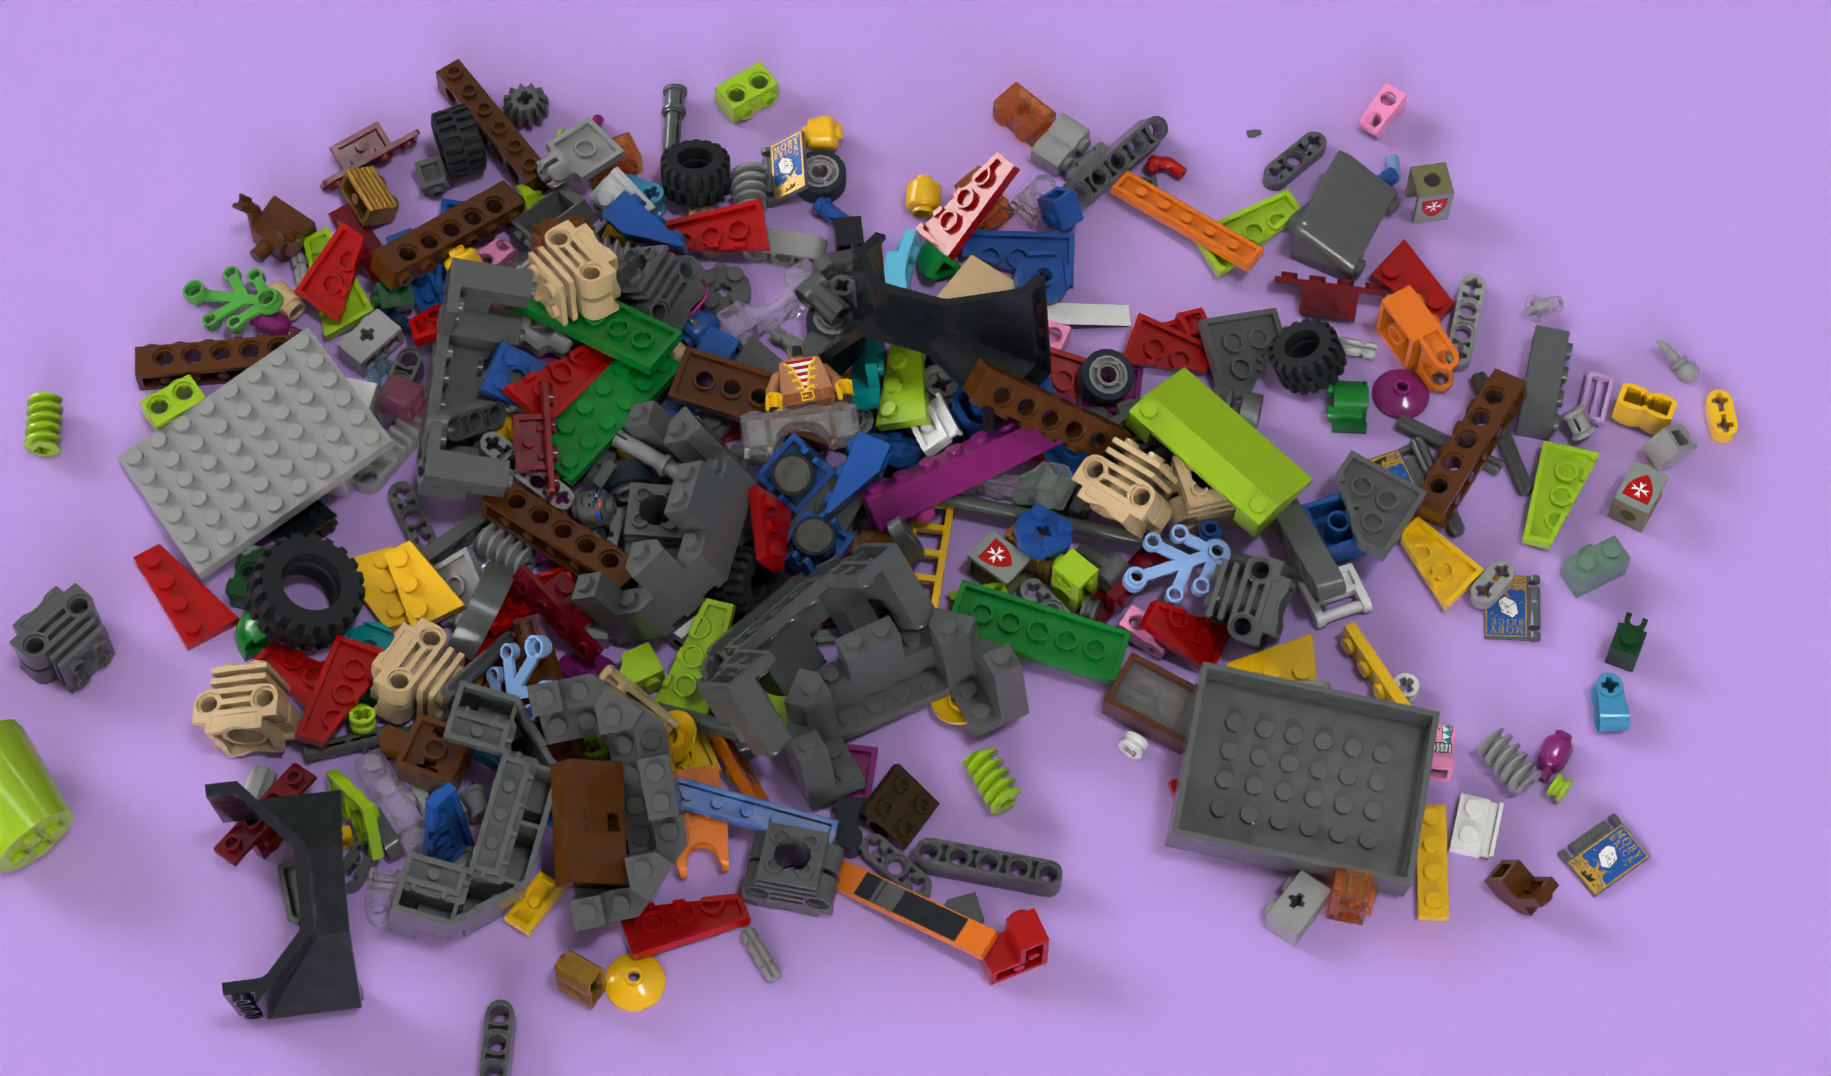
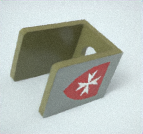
(1433, 191)
(1637, 496)
(997, 561)

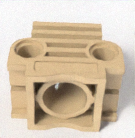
(575, 274)
(1127, 489)
(1195, 501)
(413, 673)
(247, 709)

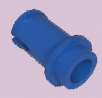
(824, 208)
(1209, 530)

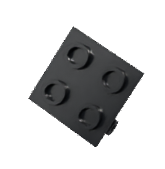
(314, 520)

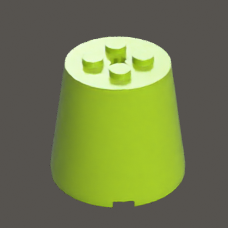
(30, 802)

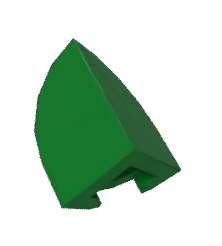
(935, 263)
(249, 638)

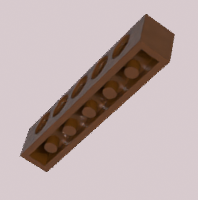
(496, 130)
(429, 243)
(154, 375)
(988, 378)
(1500, 388)
(543, 530)

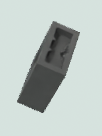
(556, 205)

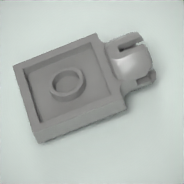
(578, 154)
(544, 339)
(462, 574)

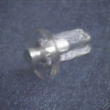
(1536, 308)

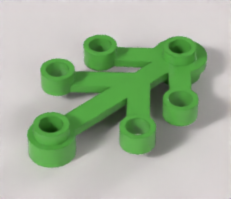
(265, 302)

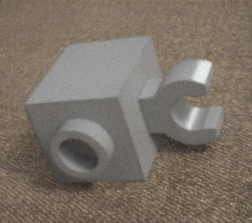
(1669, 446)

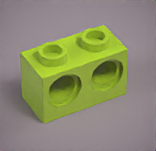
(744, 88)
(170, 400)
(1073, 579)

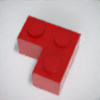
(1018, 948)

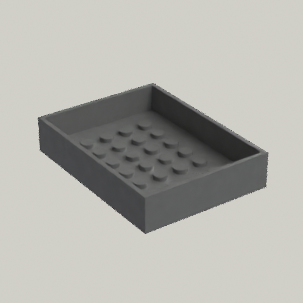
(1302, 777)

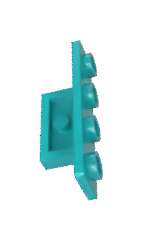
(867, 376)

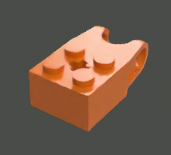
(1416, 337)
(703, 831)

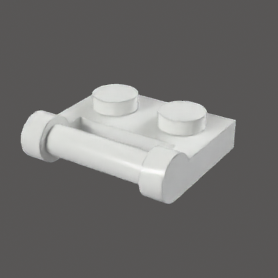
(1353, 587)

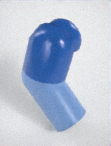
(1392, 173)

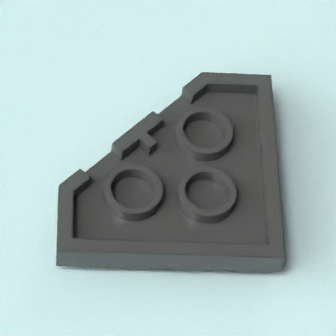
(1239, 347)
(1376, 503)

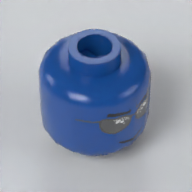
(696, 325)

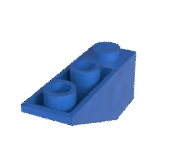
(637, 224)
(864, 465)

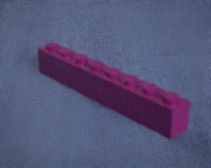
(954, 470)

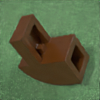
(1519, 888)

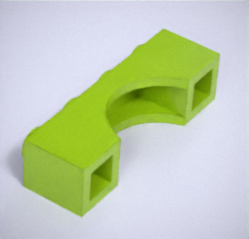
(643, 667)

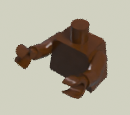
(276, 229)

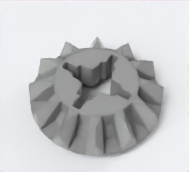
(936, 372)

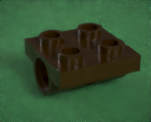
(898, 807)

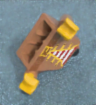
(804, 382)

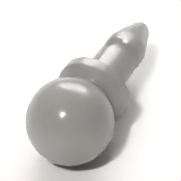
(1685, 370)

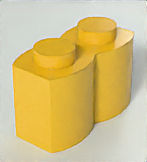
(1643, 409)

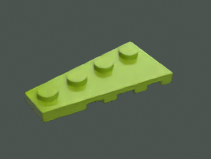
(1257, 223)

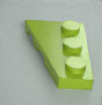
(359, 811)

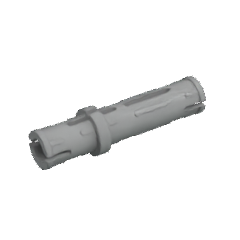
(661, 463)

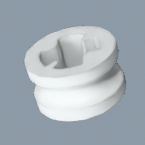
(1406, 678)
(1133, 745)

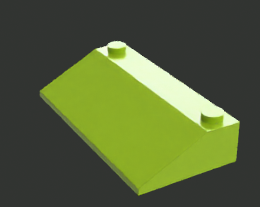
(1220, 449)

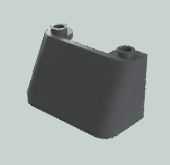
(1342, 218)

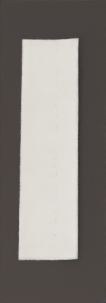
(1089, 314)

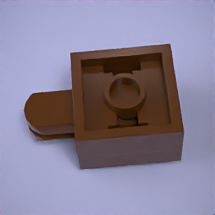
(421, 749)

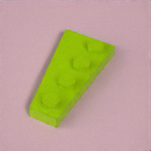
(358, 303)
(904, 391)
(1557, 484)
(680, 684)

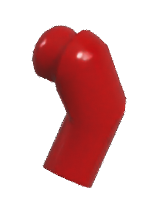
(1167, 163)

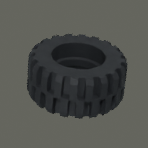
(318, 561)

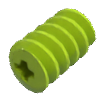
(43, 424)
(992, 780)

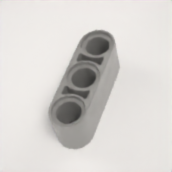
(789, 248)

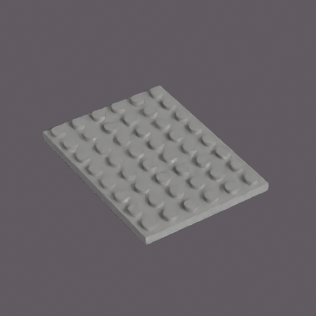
(255, 453)

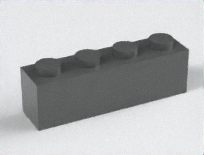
(1543, 382)

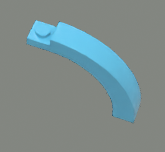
(901, 263)

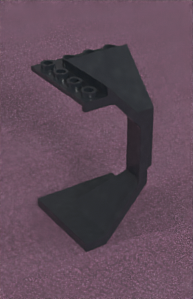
(997, 326)
(319, 964)

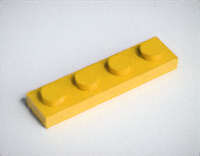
(1370, 665)
(1432, 866)

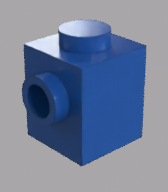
(1060, 209)

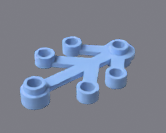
(1181, 563)
(536, 648)

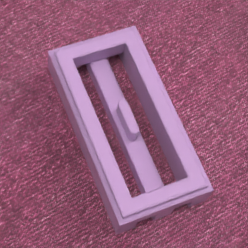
(1600, 421)

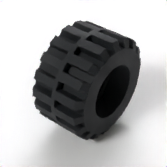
(458, 141)
(695, 173)
(1307, 356)
(748, 582)

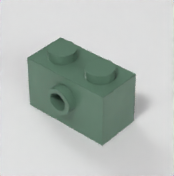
(1595, 566)

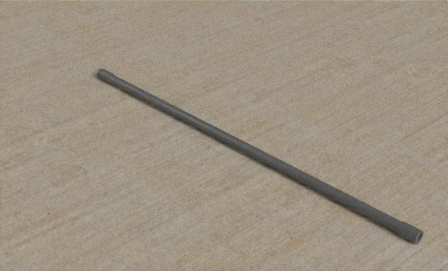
(1079, 526)

